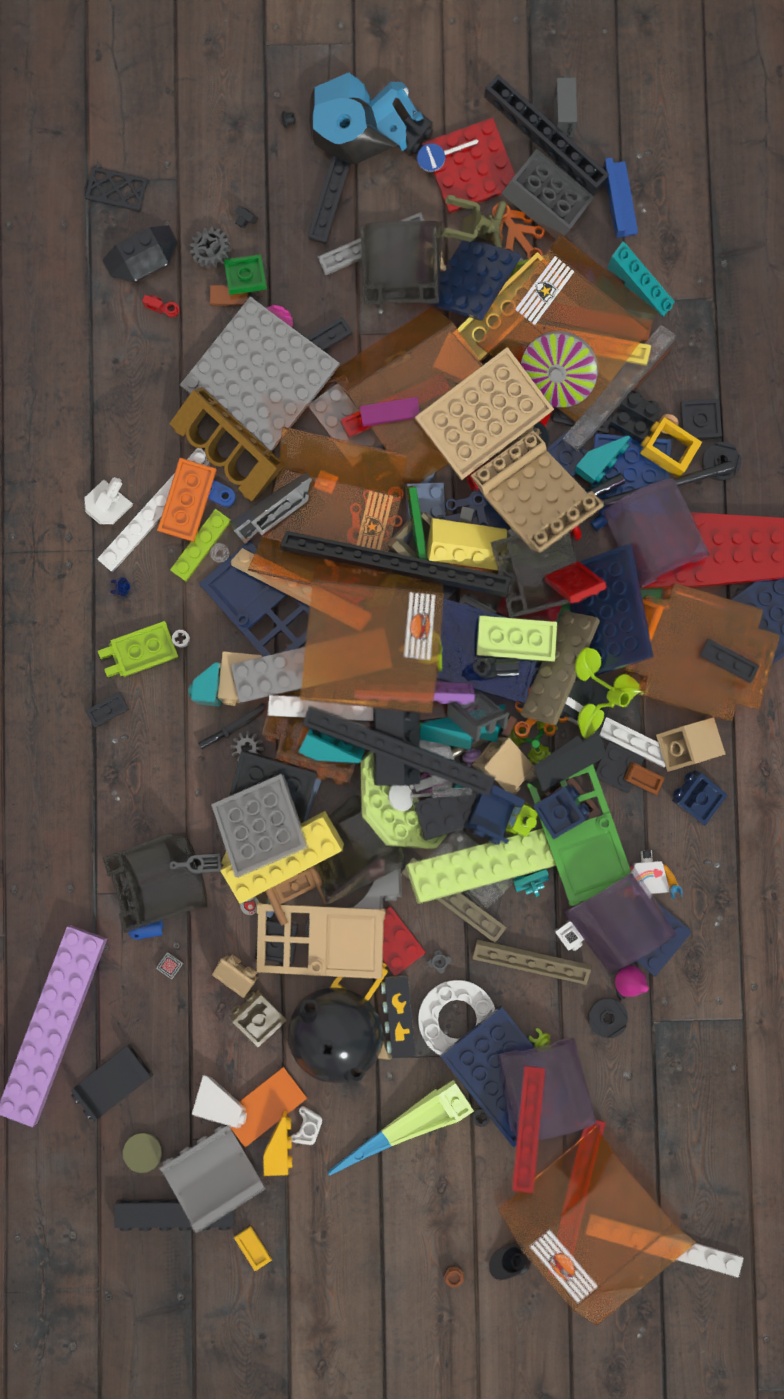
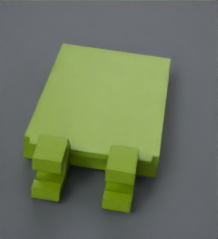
(139, 650)

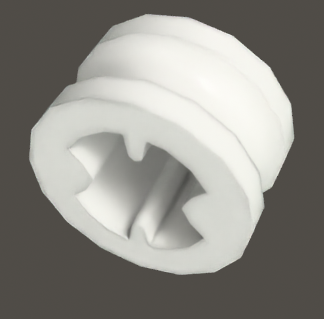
(176, 635)

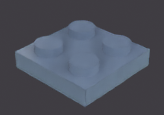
(430, 499)

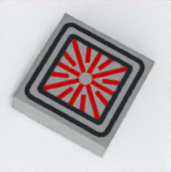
(169, 965)

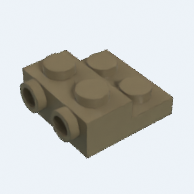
(257, 1017)

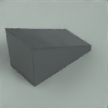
(466, 515)

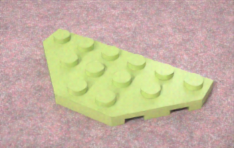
(392, 826)

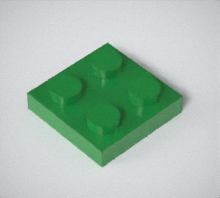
(245, 274)

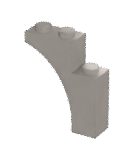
(385, 887)

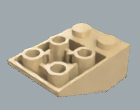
(235, 975)

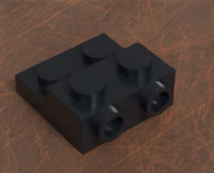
(635, 416)

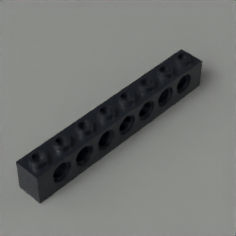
(546, 135)

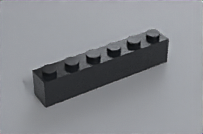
(159, 1214)

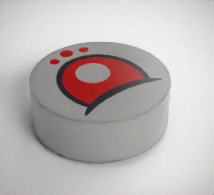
(250, 906)

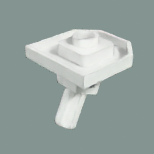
(106, 503)

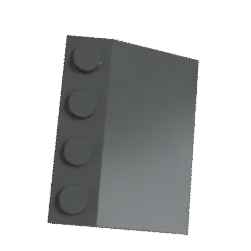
(547, 195)

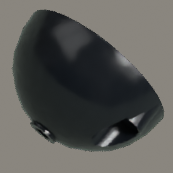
(341, 1021)

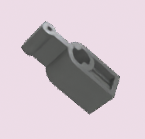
(202, 859)

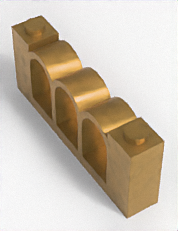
(187, 422)

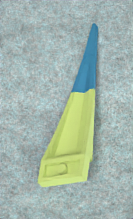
(432, 1112)

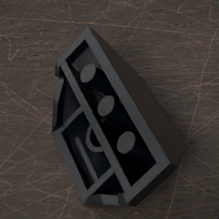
(141, 254)

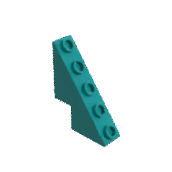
(639, 279)
(449, 733)

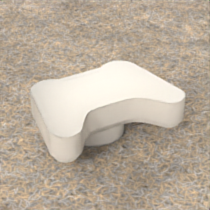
(309, 1128)

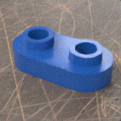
(216, 494)

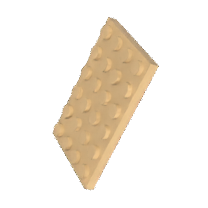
(484, 413)

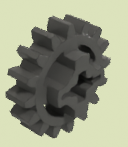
(211, 245)

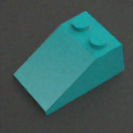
(329, 748)

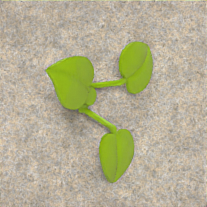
(621, 694)

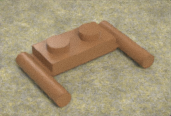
(292, 888)

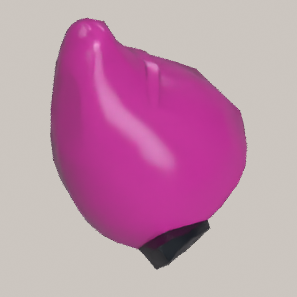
(630, 982)

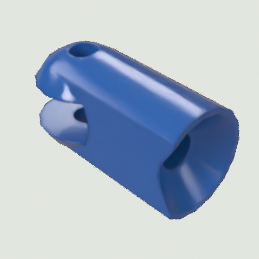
(148, 931)

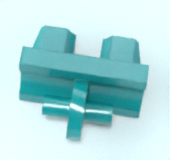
(531, 883)

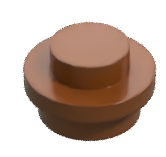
(454, 1277)

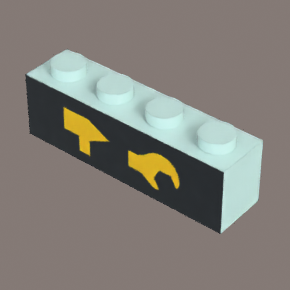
(399, 1016)

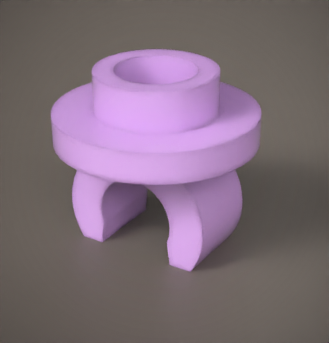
(471, 756)

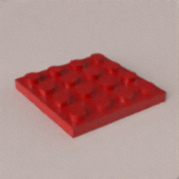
(474, 171)

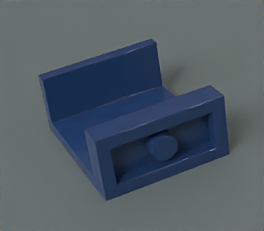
(493, 814)

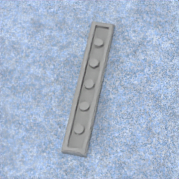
(349, 253)

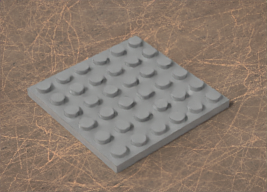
(262, 372)

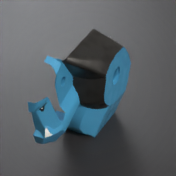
(352, 124)

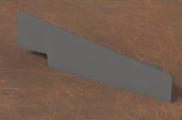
(272, 509)

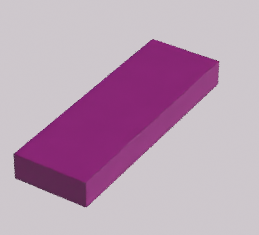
(389, 411)

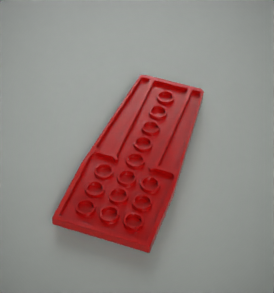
(739, 550)

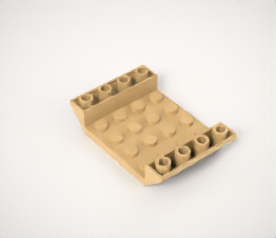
(534, 493)

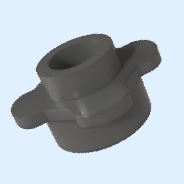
(439, 956)

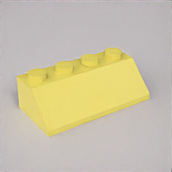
(463, 543)

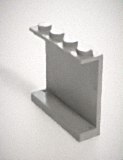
(212, 1178)

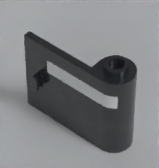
(582, 694)

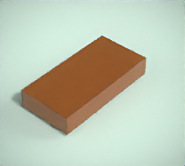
(220, 296)
(644, 778)

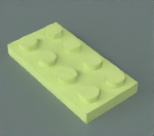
(516, 638)

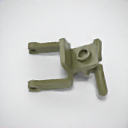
(477, 223)

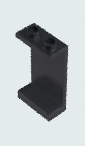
(111, 1083)

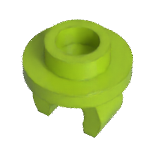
(542, 1040)

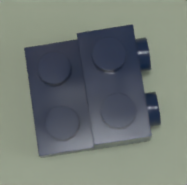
(699, 796)
(562, 811)

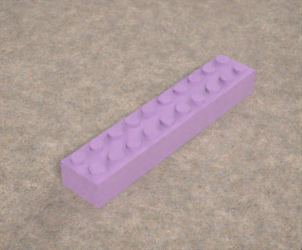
(51, 1025)

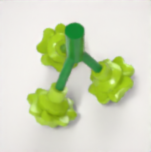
(538, 751)

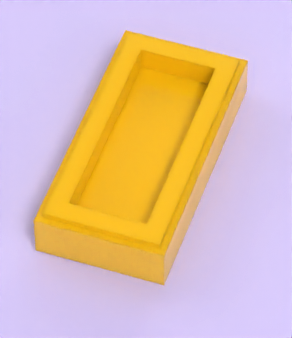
(252, 1248)

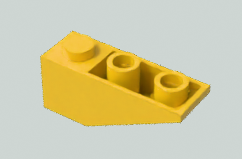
(276, 1152)

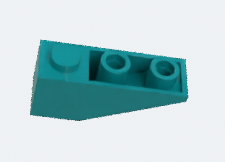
(597, 460)

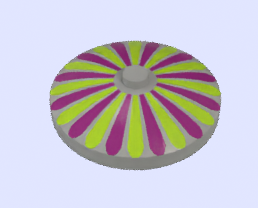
(561, 367)

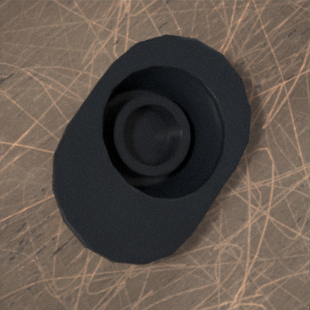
(509, 1262)

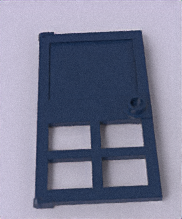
(249, 600)

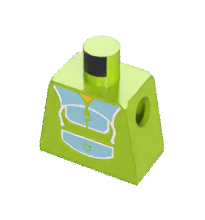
(521, 821)

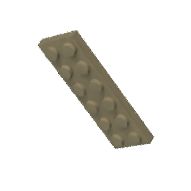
(557, 677)

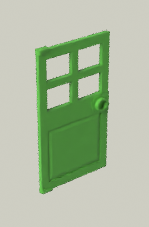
(590, 853)

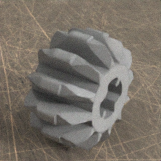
(243, 742)

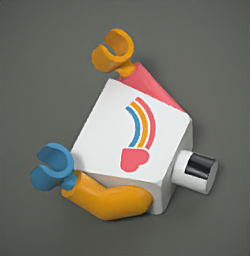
(656, 875)

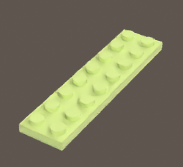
(479, 866)

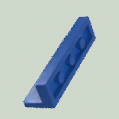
(620, 199)

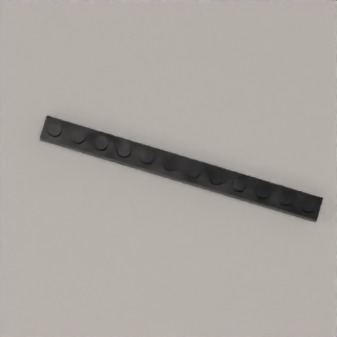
(396, 563)

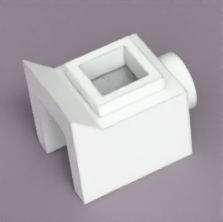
(569, 936)

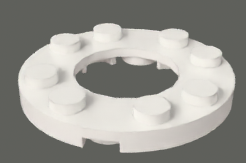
(440, 996)

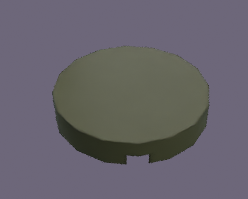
(142, 1152)

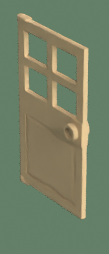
(339, 941)

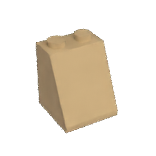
(227, 688)
(690, 744)
(506, 763)

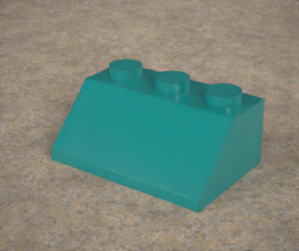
(206, 687)

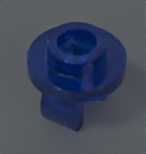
(122, 586)

